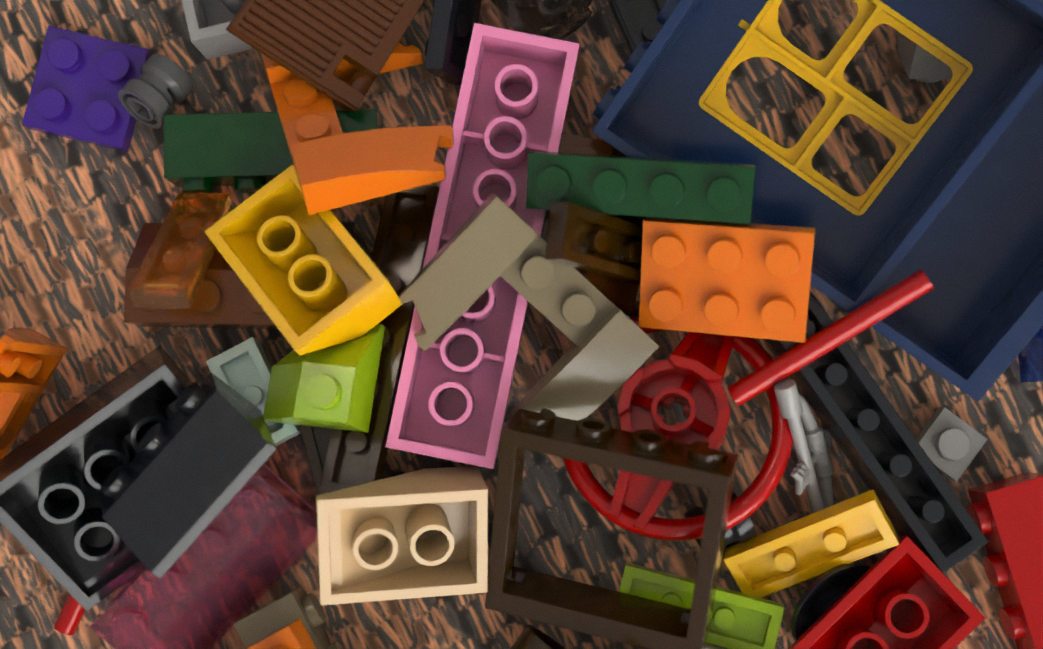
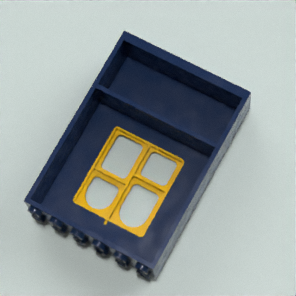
(949, 201)

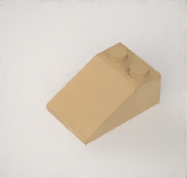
(404, 537)

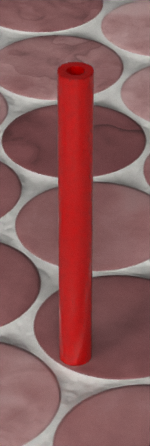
(831, 337)

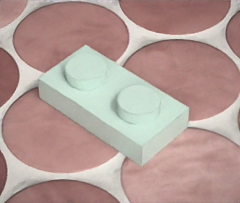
(248, 373)

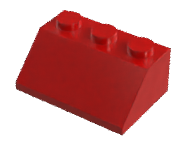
(896, 606)

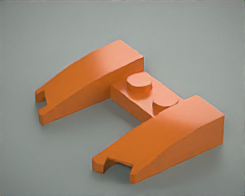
(358, 165)
(25, 370)

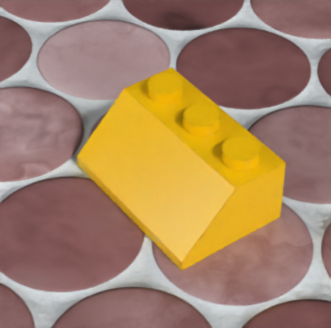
(303, 267)

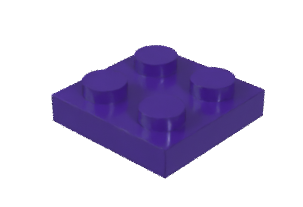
(79, 88)

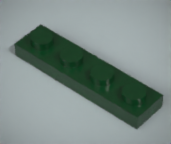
(642, 186)

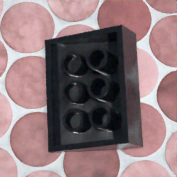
(56, 478)

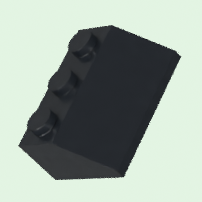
(185, 472)

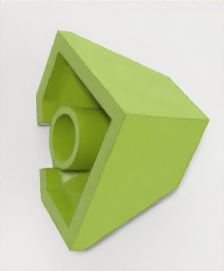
(327, 385)

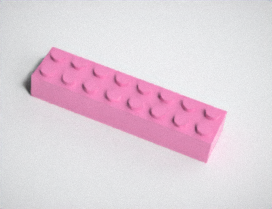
(508, 104)

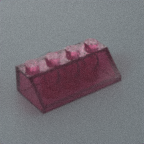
(218, 573)

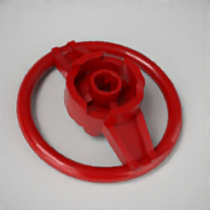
(694, 380)

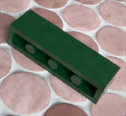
(236, 148)

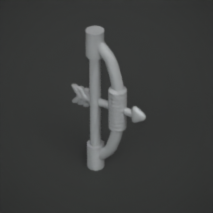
(810, 446)

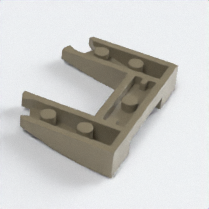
(498, 244)

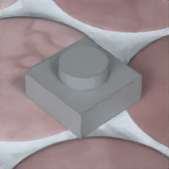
(950, 443)

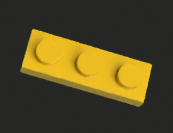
(811, 545)

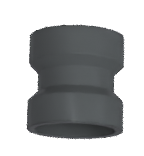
(155, 90)

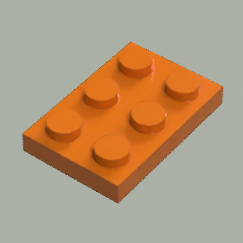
(726, 278)

